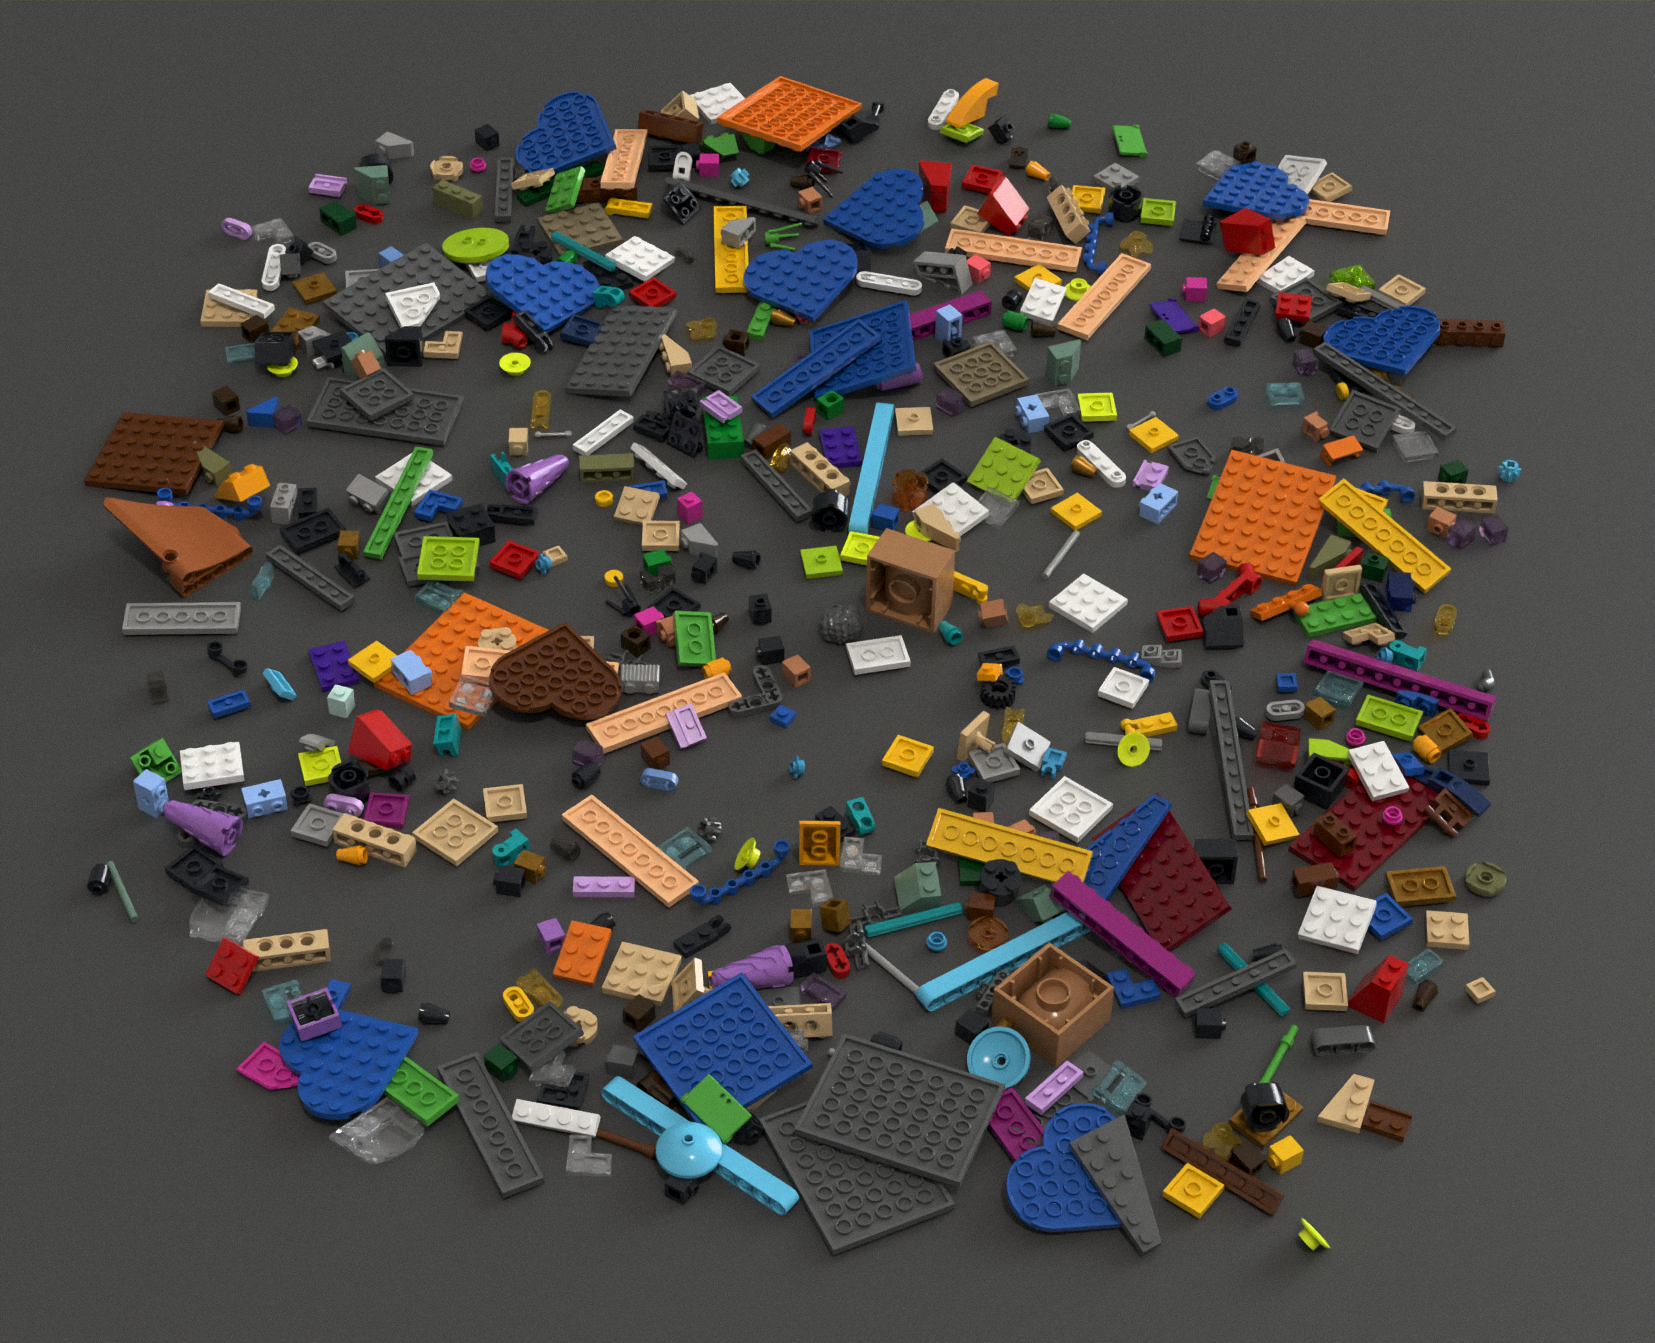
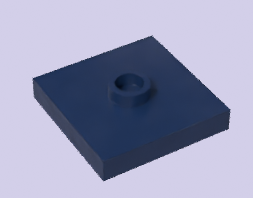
(581, 330)

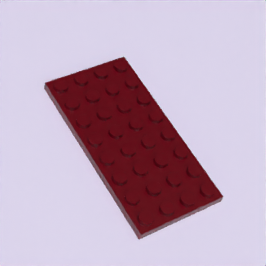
(1375, 838)
(1171, 886)

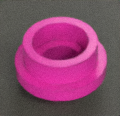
(477, 165)
(1355, 737)
(1392, 815)

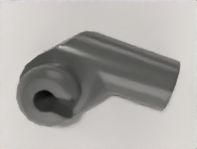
(1488, 681)

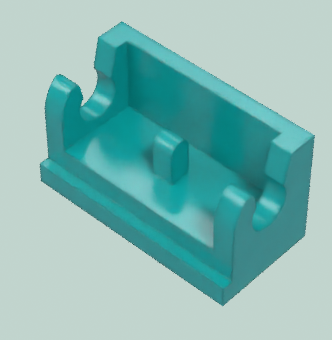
(500, 467)
(447, 734)

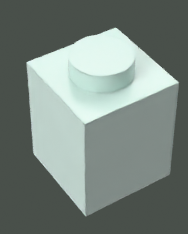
(341, 701)

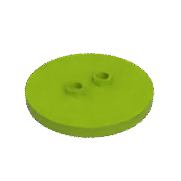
(475, 245)

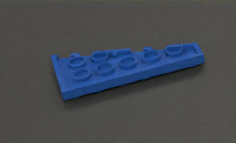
(1122, 845)

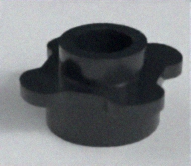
(209, 793)
(300, 795)

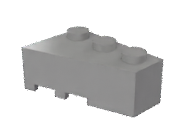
(946, 269)

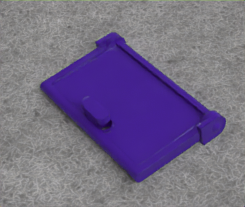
(1174, 316)

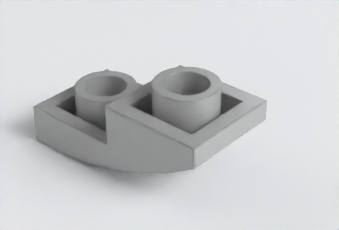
(1164, 658)
(315, 742)

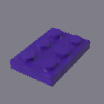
(840, 447)
(332, 666)

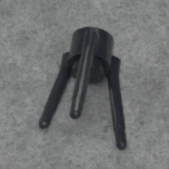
(813, 170)
(629, 604)

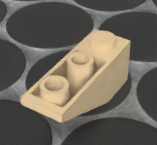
(674, 356)
(935, 526)

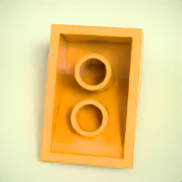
(243, 484)
(819, 843)

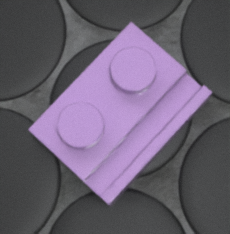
(327, 185)
(721, 406)
(1150, 475)
(686, 726)

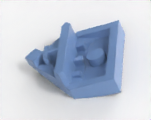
(827, 141)

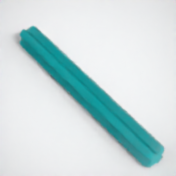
(583, 251)
(913, 919)
(1262, 989)

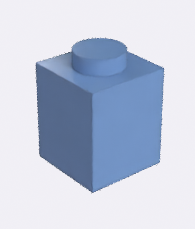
(388, 256)

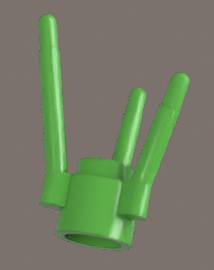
(772, 237)

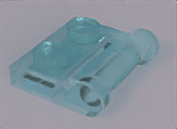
(1285, 394)
(438, 595)
(681, 844)
(276, 999)
(1125, 1091)

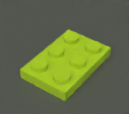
(1389, 718)

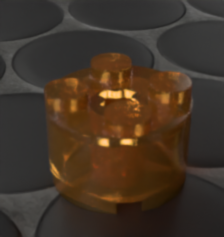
(909, 489)

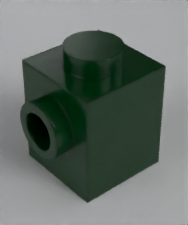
(1453, 472)
(1374, 567)
(501, 1063)

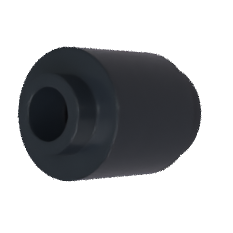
(585, 775)
(99, 879)
(887, 1040)

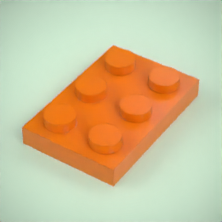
(582, 953)

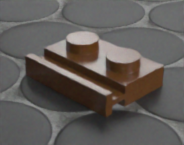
(1386, 1121)

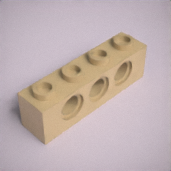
(1068, 213)
(818, 470)
(1459, 497)
(380, 841)
(289, 949)
(801, 1014)

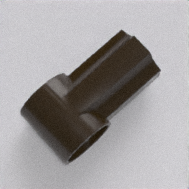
(656, 1088)

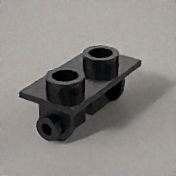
(351, 571)

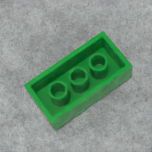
(723, 439)

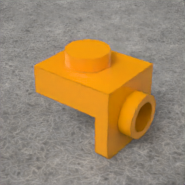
(989, 672)

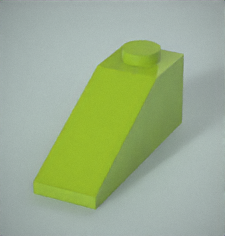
(1329, 750)

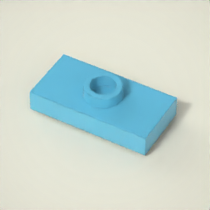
(279, 684)

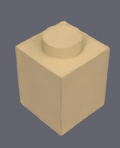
(518, 441)

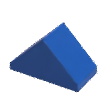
(263, 413)

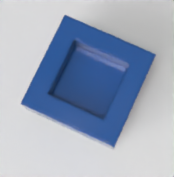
(1286, 682)
(783, 716)

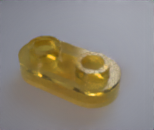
(780, 457)
(1445, 619)

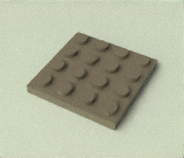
(583, 224)
(981, 373)

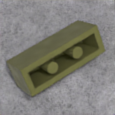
(457, 199)
(606, 468)

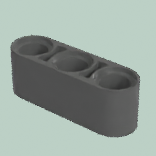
(1200, 712)
(1342, 1040)

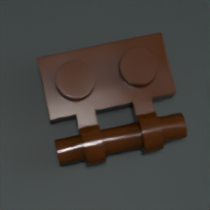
(1451, 809)

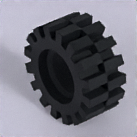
(998, 700)

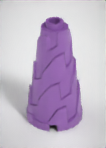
(533, 478)
(210, 827)
(761, 969)

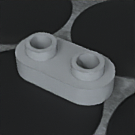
(323, 253)
(1285, 710)

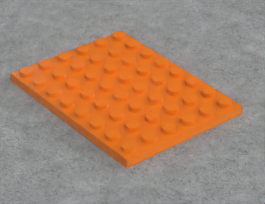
(789, 113)
(1263, 516)
(444, 649)

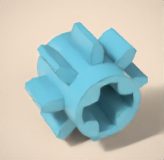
(739, 177)
(1509, 471)

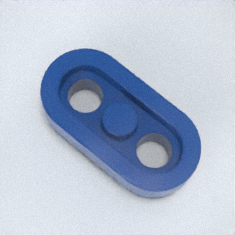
(1222, 398)

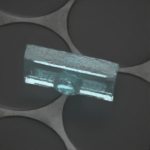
(240, 352)
(262, 581)
(1423, 965)

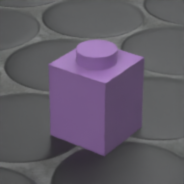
(550, 935)

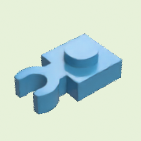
(1053, 761)

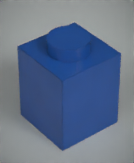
(885, 517)

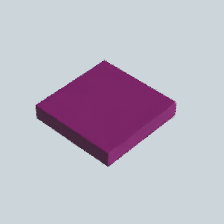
(387, 809)

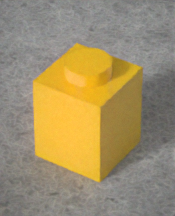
(1285, 1155)

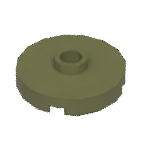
(1485, 879)

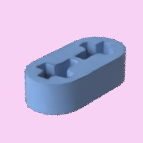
(659, 779)

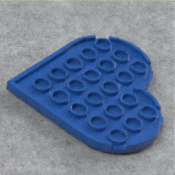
(567, 134)
(1260, 189)
(882, 210)
(802, 280)
(545, 291)
(1388, 341)
(347, 1066)
(1049, 1184)

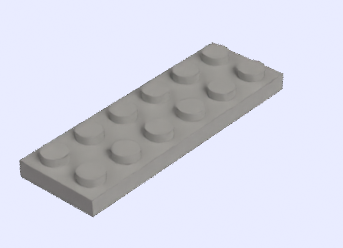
(181, 618)

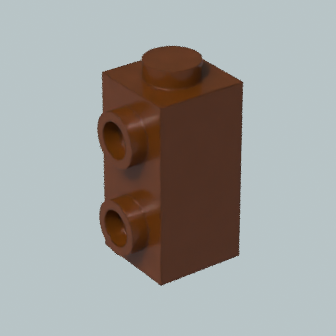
(771, 439)
(1334, 834)
(1308, 878)

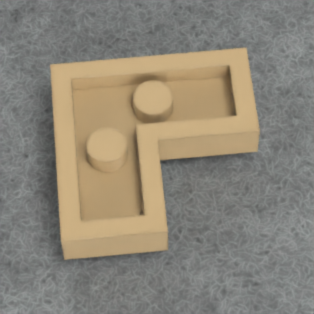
(447, 349)
(1373, 632)

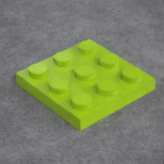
(1003, 469)
(448, 558)

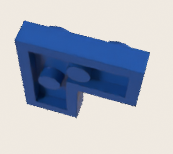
(434, 502)
(1131, 994)

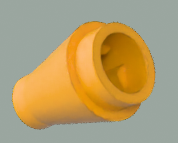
(1035, 170)
(356, 855)

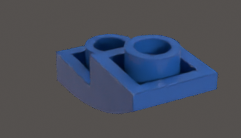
(1418, 701)

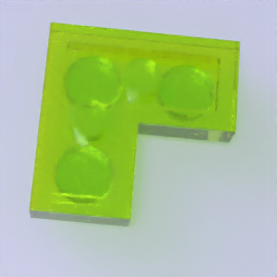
(1353, 274)

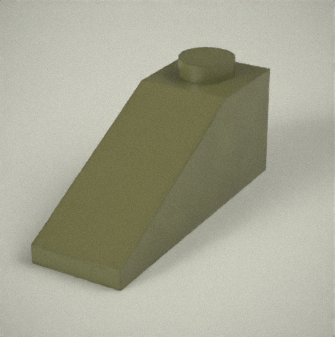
(214, 467)
(1329, 556)

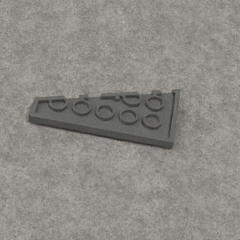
(1114, 1170)

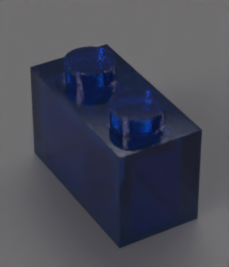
(1400, 591)

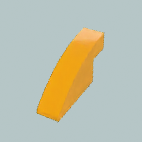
(973, 103)

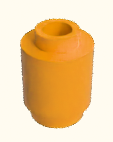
(716, 667)
(1426, 749)

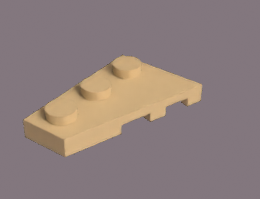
(1348, 1105)

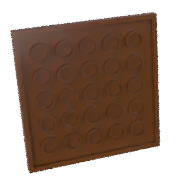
(153, 453)

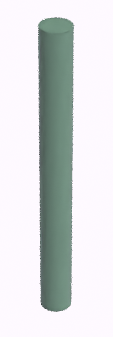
(122, 892)

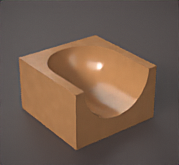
(910, 580)
(1053, 1003)

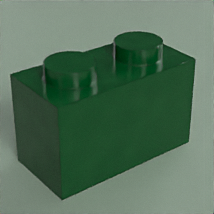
(338, 218)
(1163, 338)

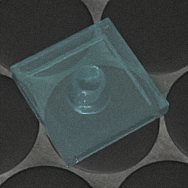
(1338, 688)

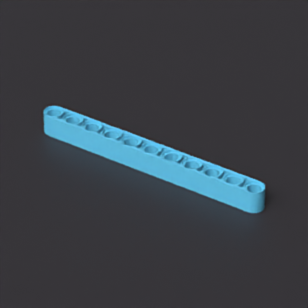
(871, 468)
(1005, 957)
(732, 1166)

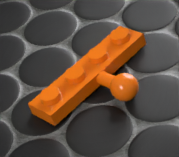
(1292, 600)

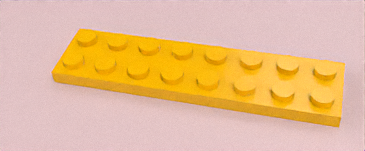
(729, 261)
(1384, 535)
(989, 841)

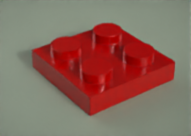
(981, 179)
(652, 293)
(1293, 307)
(514, 559)
(1179, 623)
(232, 965)

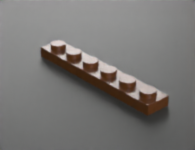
(1223, 1171)

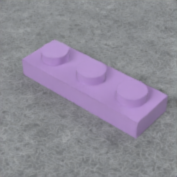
(603, 886)
(1054, 1087)

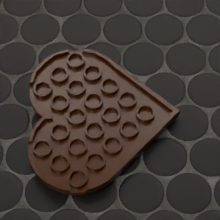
(556, 673)

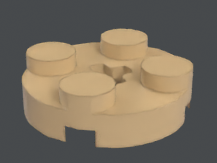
(446, 168)
(503, 636)
(586, 1021)

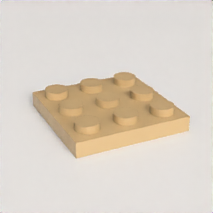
(222, 315)
(455, 832)
(641, 972)

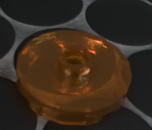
(987, 933)

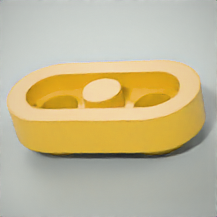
(521, 1006)

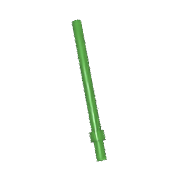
(1285, 1044)

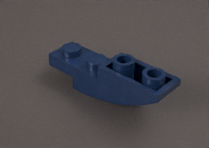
(1460, 789)

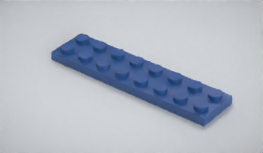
(815, 368)

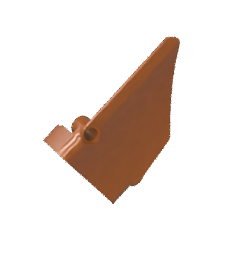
(187, 539)

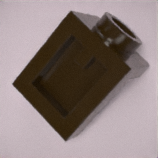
(1018, 158)

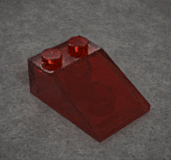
(1278, 745)

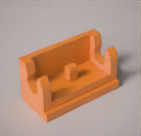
(1340, 449)

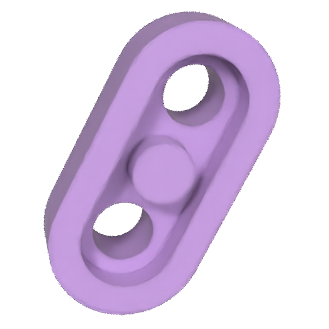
(236, 228)
(343, 804)

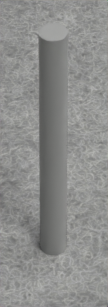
(1059, 556)
(891, 969)

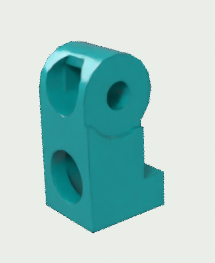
(607, 296)
(1407, 655)
(860, 816)
(508, 852)

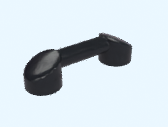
(877, 107)
(215, 652)
(1175, 1122)

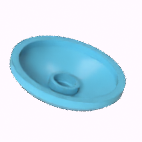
(995, 1045)
(688, 1158)

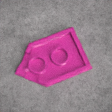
(268, 1068)

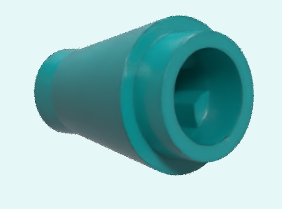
(951, 633)

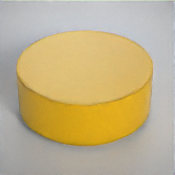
(1342, 391)
(603, 498)
(609, 578)

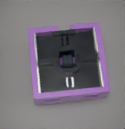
(314, 1014)

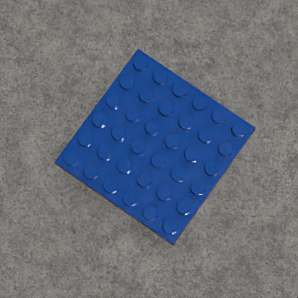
(883, 361)
(726, 1036)

